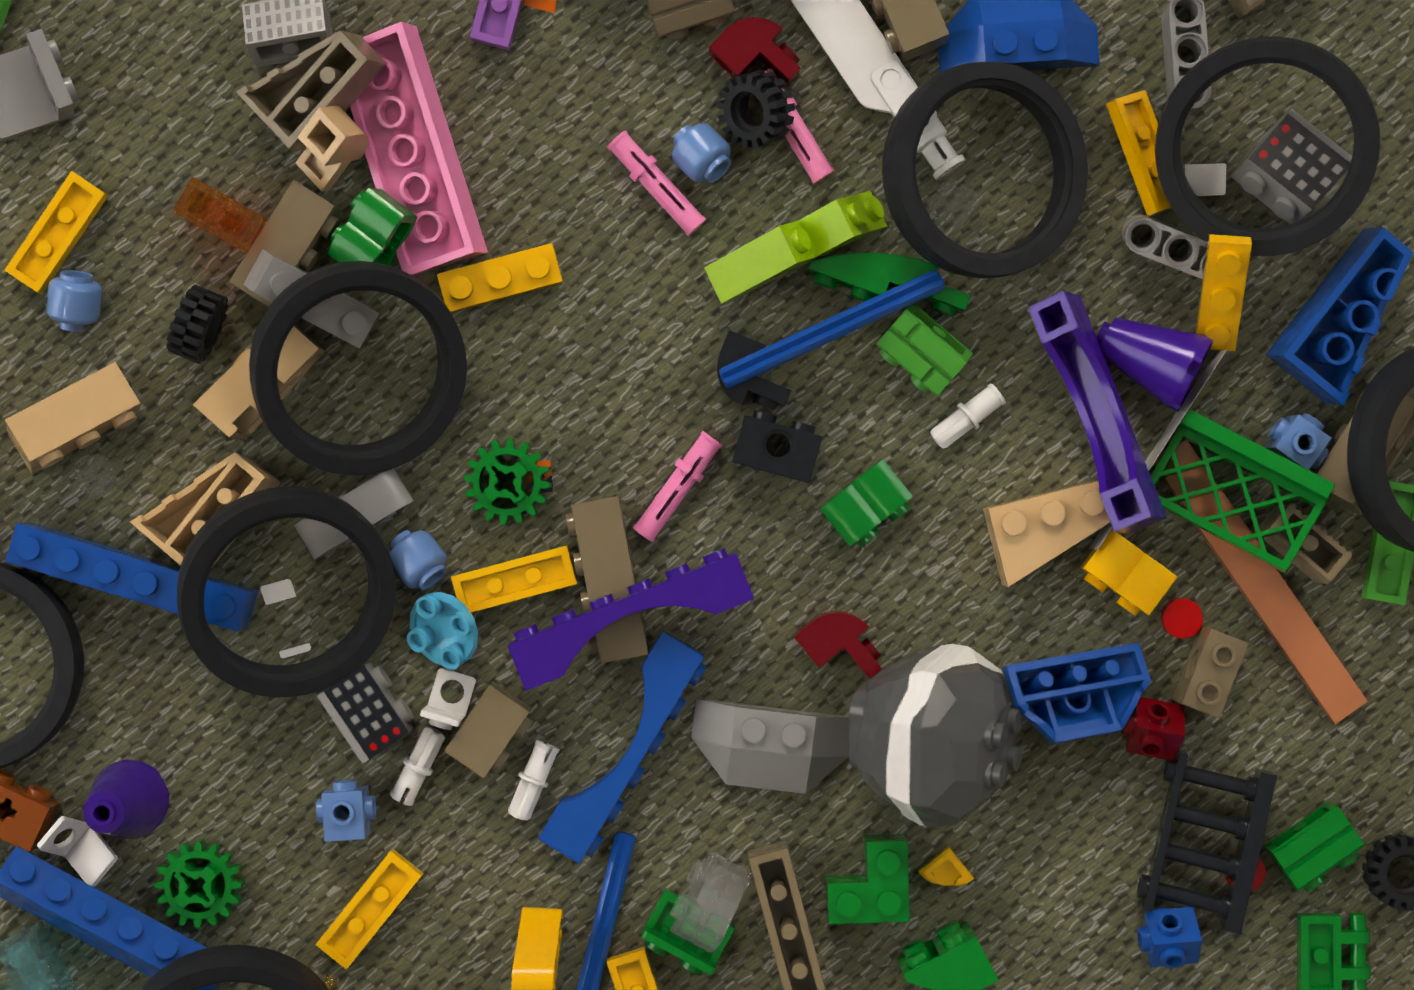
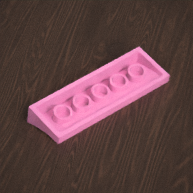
(415, 154)

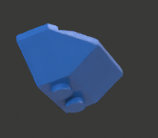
(1021, 34)
(1079, 692)

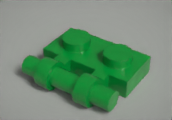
(1321, 951)

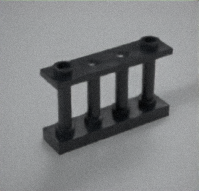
(1238, 868)

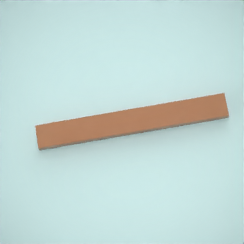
(1271, 599)

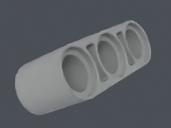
(1184, 34)
(1161, 238)
(374, 499)

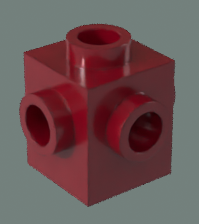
(1155, 729)

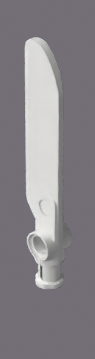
(872, 70)

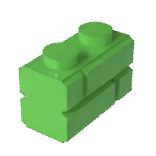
(923, 350)

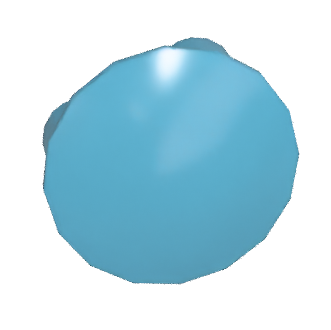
(442, 630)

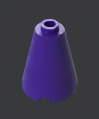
(1155, 357)
(126, 800)

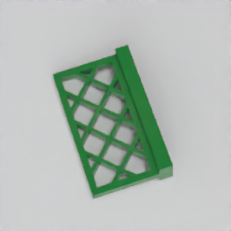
(1263, 466)

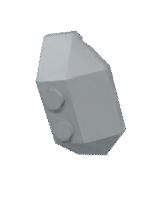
(769, 744)

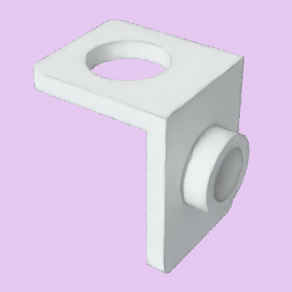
(445, 714)
(82, 849)

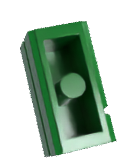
(1315, 847)

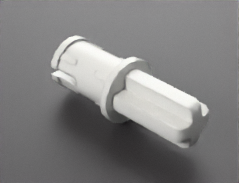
(967, 416)
(418, 765)
(533, 780)

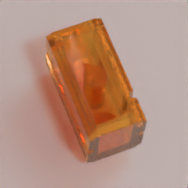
(219, 215)

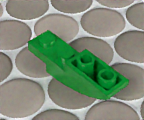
(873, 272)

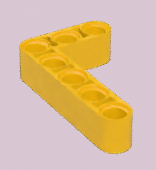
(537, 949)

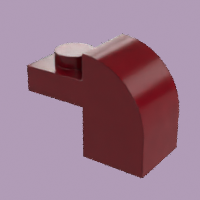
(753, 40)
(833, 631)

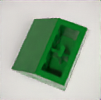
(948, 961)

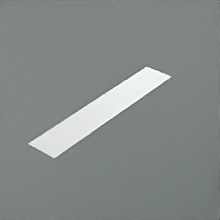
(1169, 431)

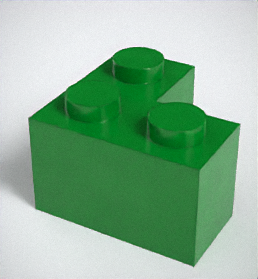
(878, 894)

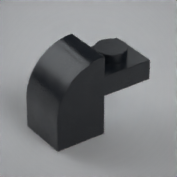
(766, 393)

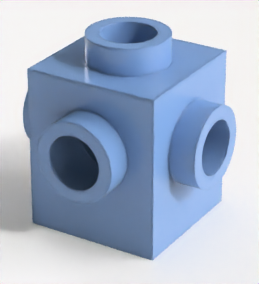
(1285, 437)
(342, 825)

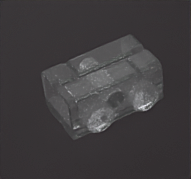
(710, 902)

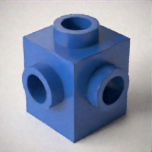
(1170, 937)

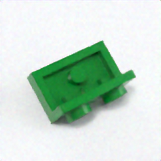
(662, 940)

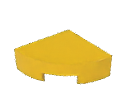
(946, 870)

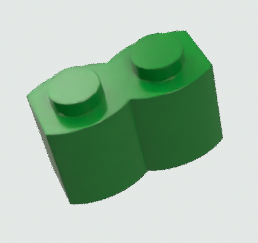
(373, 229)
(867, 503)

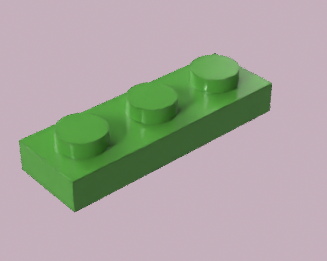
(1387, 564)

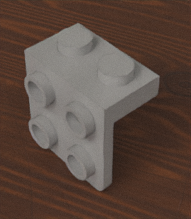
(33, 88)

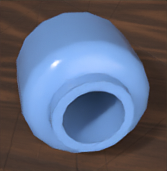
(701, 153)
(74, 300)
(418, 559)

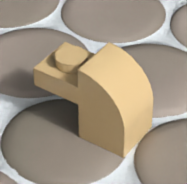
(331, 145)

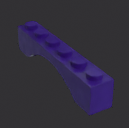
(1119, 463)
(709, 587)

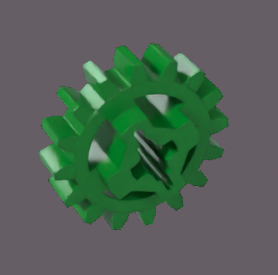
(493, 493)
(211, 893)

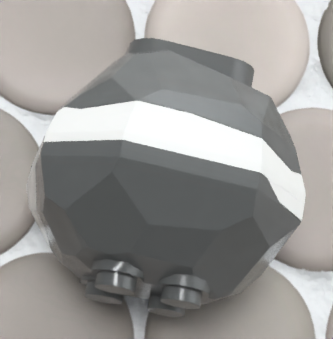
(935, 734)

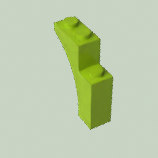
(795, 245)

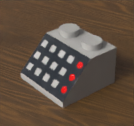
(1292, 167)
(367, 711)

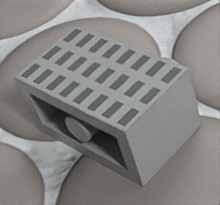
(284, 28)

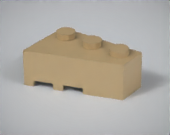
(230, 399)
(72, 418)
(183, 514)
(1042, 527)

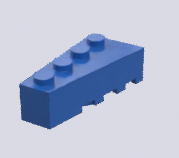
(1336, 324)

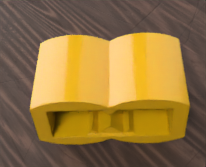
(1128, 573)

